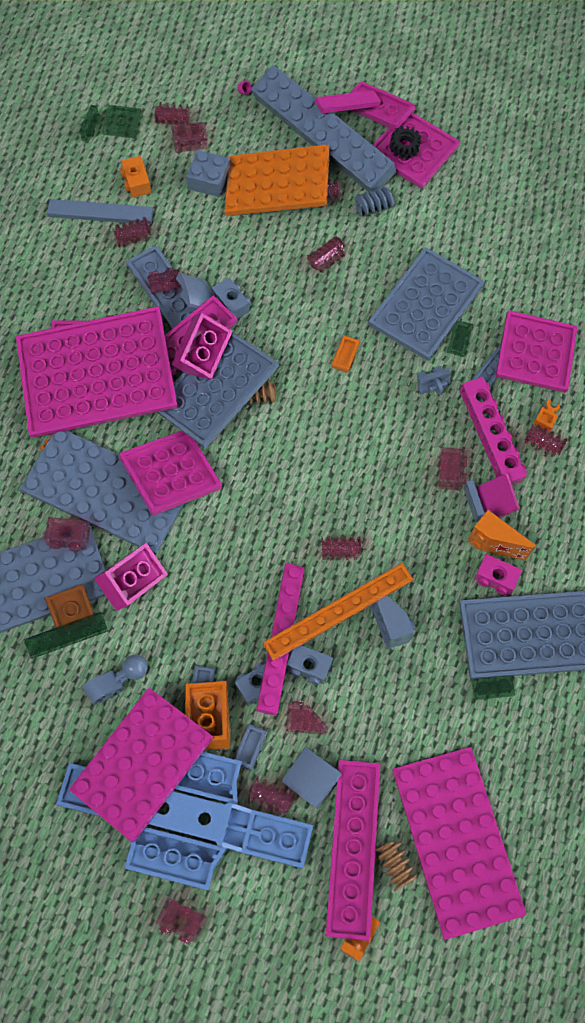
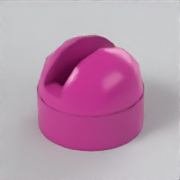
(244, 85)

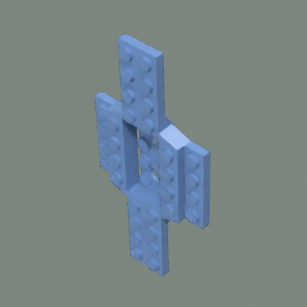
(230, 826)

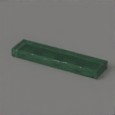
(65, 635)

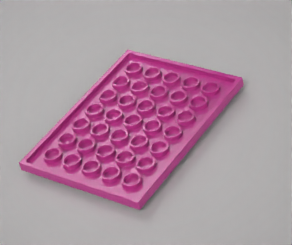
(95, 372)

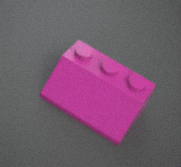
(202, 347)

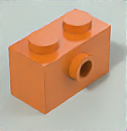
(136, 176)

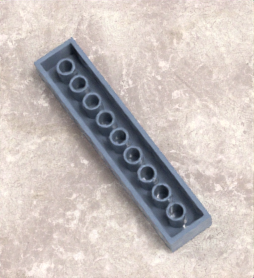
(347, 148)

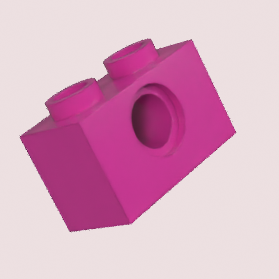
(508, 573)

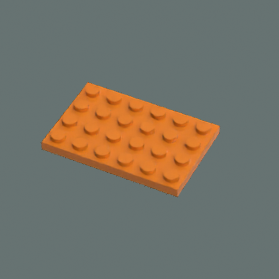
(277, 180)

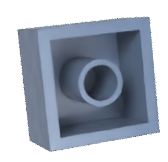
(208, 173)

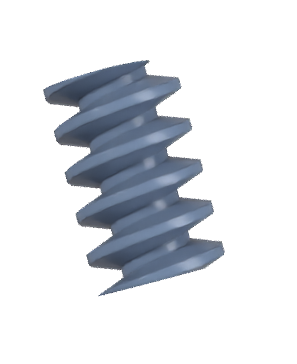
(372, 200)

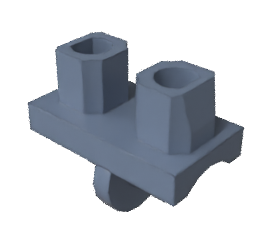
(434, 381)

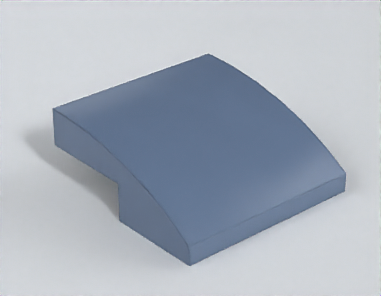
(195, 290)
(311, 777)

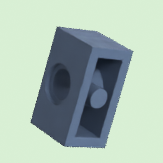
(228, 289)
(303, 654)
(245, 687)

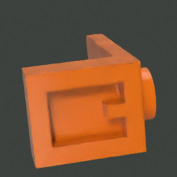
(356, 948)

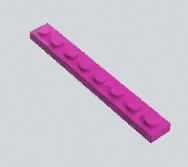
(284, 617)

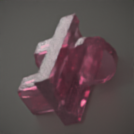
(163, 281)

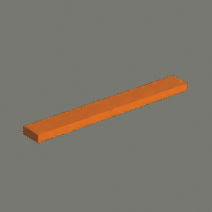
(337, 611)

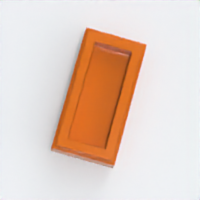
(345, 354)

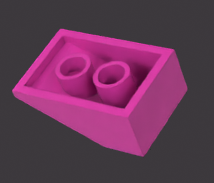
(131, 577)

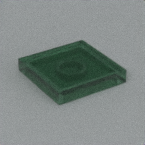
(121, 121)

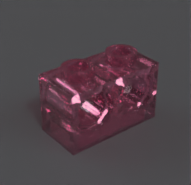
(189, 137)

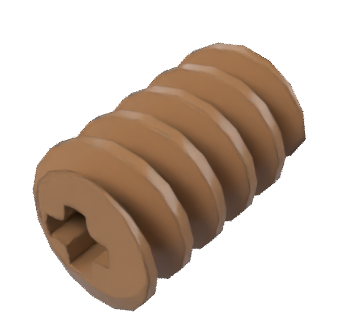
(265, 392)
(396, 864)

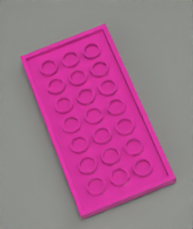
(458, 843)

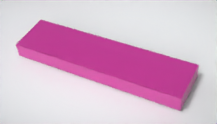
(347, 101)

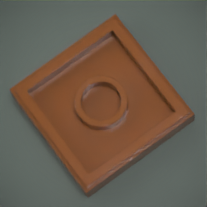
(69, 605)

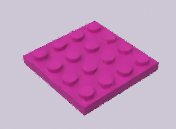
(434, 151)
(536, 351)
(169, 472)

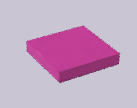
(498, 496)

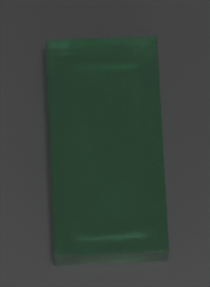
(459, 338)

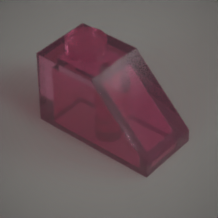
(304, 720)

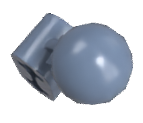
(111, 684)

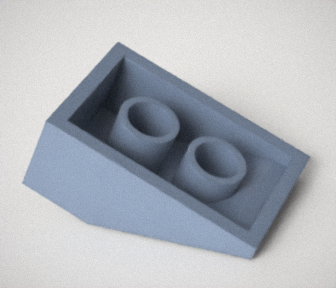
(392, 623)

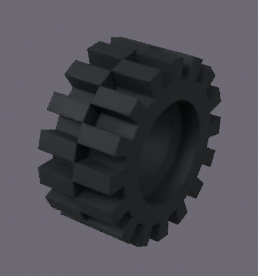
(408, 135)

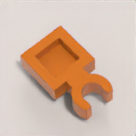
(547, 416)

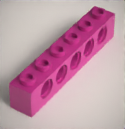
(483, 425)

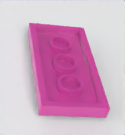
(392, 109)

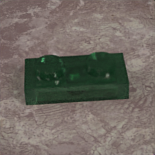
(88, 127)
(493, 687)

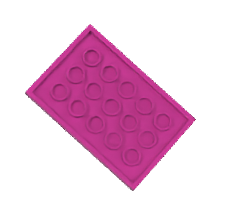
(141, 764)

